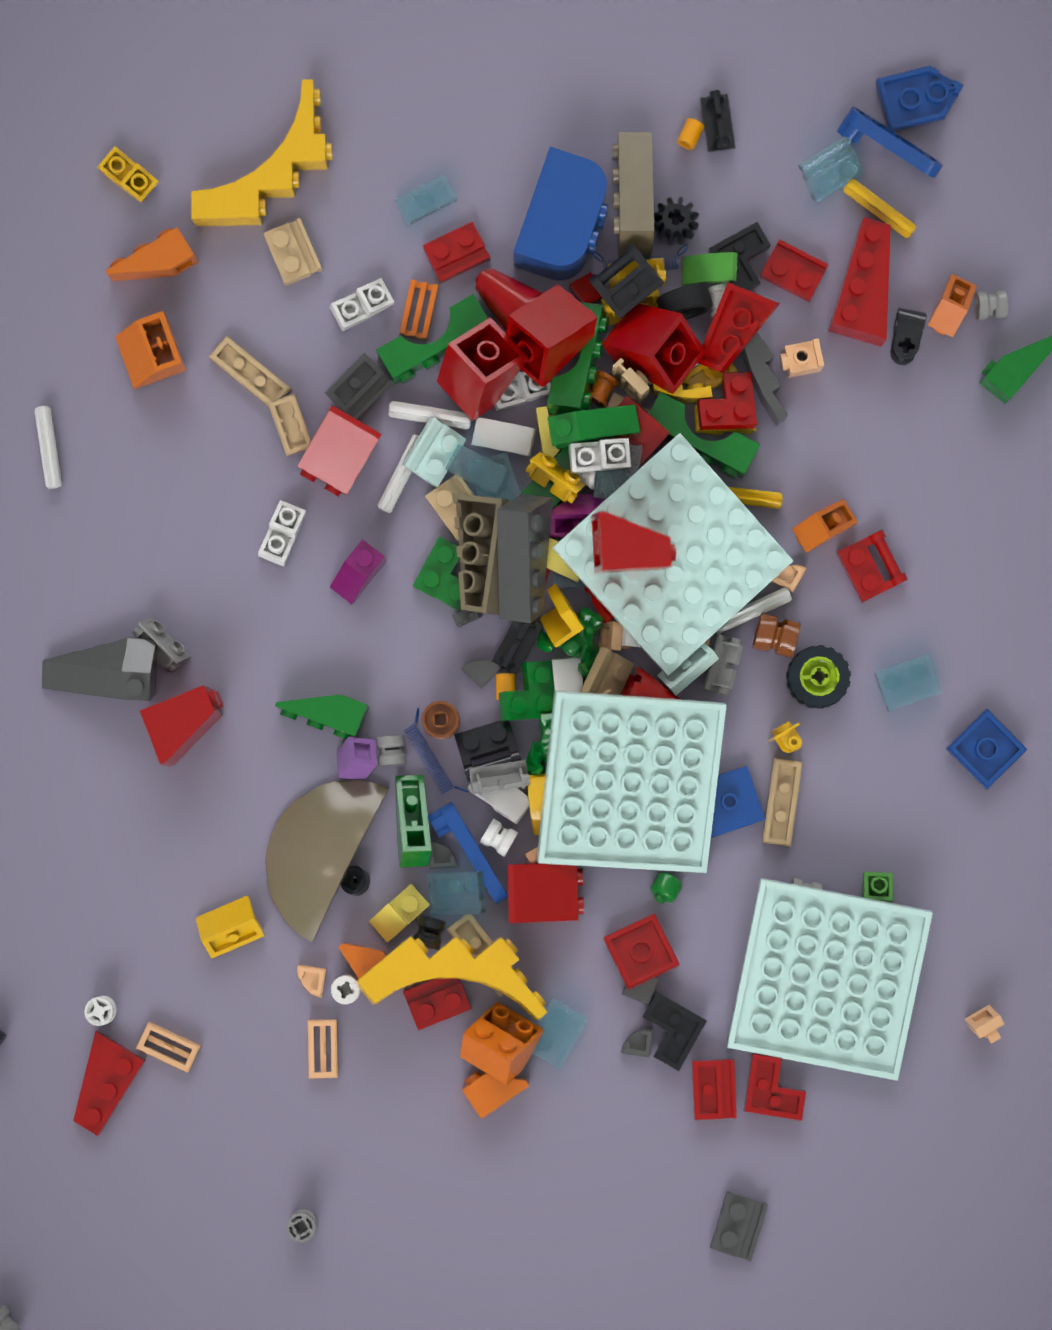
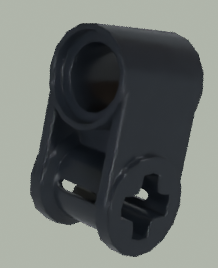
(908, 332)

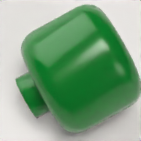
(665, 888)

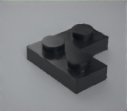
(747, 245)
(681, 1027)

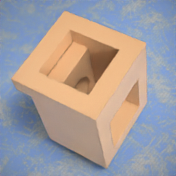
(795, 367)

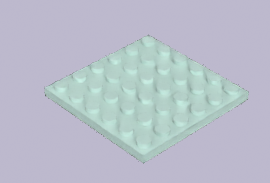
(719, 561)
(630, 782)
(829, 979)

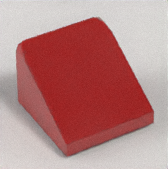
(584, 290)

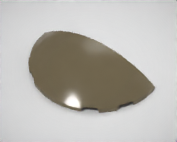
(316, 847)

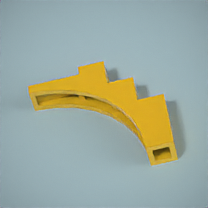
(242, 201)
(453, 961)

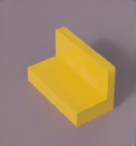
(561, 621)
(229, 927)

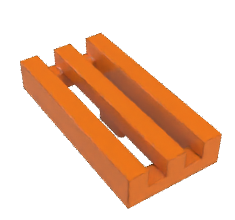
(424, 286)

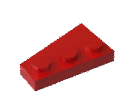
(734, 325)
(105, 1082)

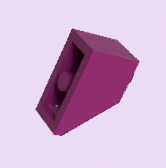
(568, 515)
(357, 571)

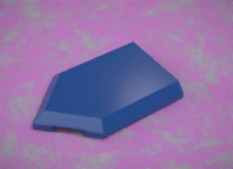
(916, 97)

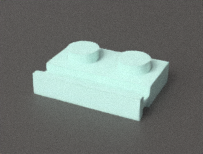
(433, 451)

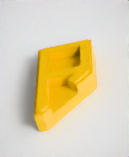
(707, 376)

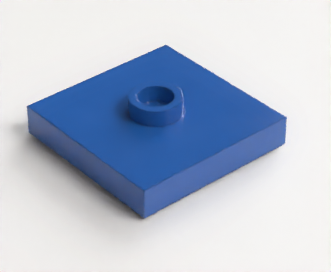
(986, 749)
(735, 802)

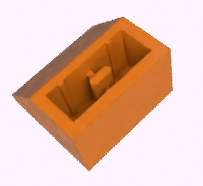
(150, 350)
(500, 1042)

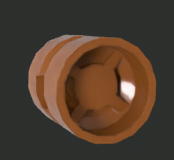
(776, 635)
(441, 720)

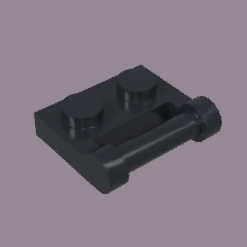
(632, 288)
(487, 741)

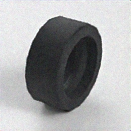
(688, 300)

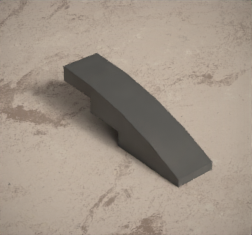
(756, 358)

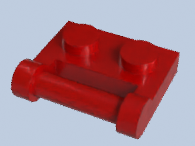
(863, 570)

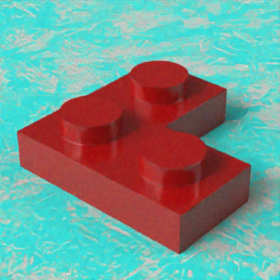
(735, 410)
(765, 1095)

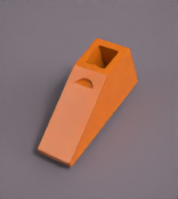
(159, 259)

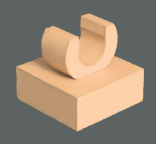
(611, 636)
(985, 1023)

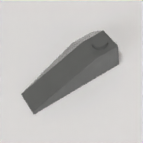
(109, 670)

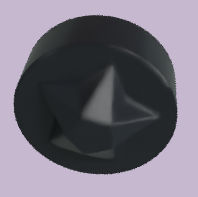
(356, 881)

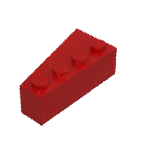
(863, 296)

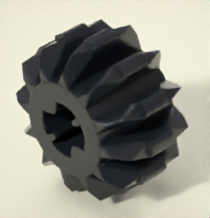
(685, 225)

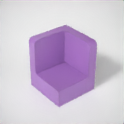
(356, 758)

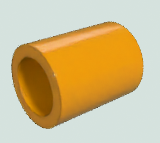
(690, 134)
(504, 683)

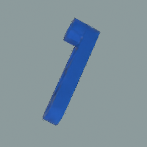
(859, 123)
(447, 820)

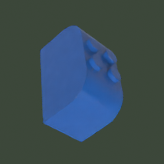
(562, 217)

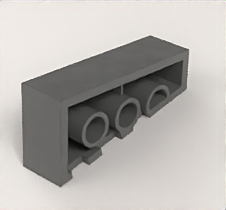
(523, 556)

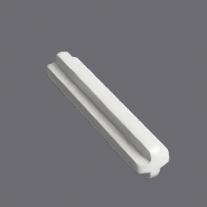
(423, 413)
(48, 447)
(396, 482)
(757, 607)

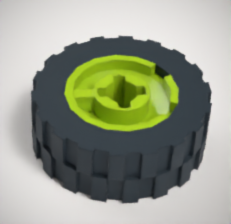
(834, 672)

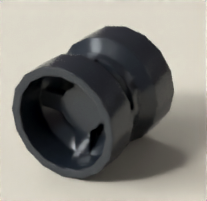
(430, 940)

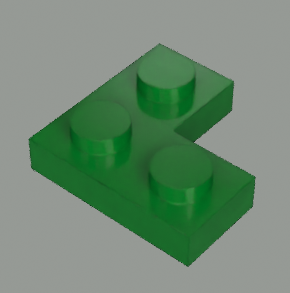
(436, 574)
(535, 698)

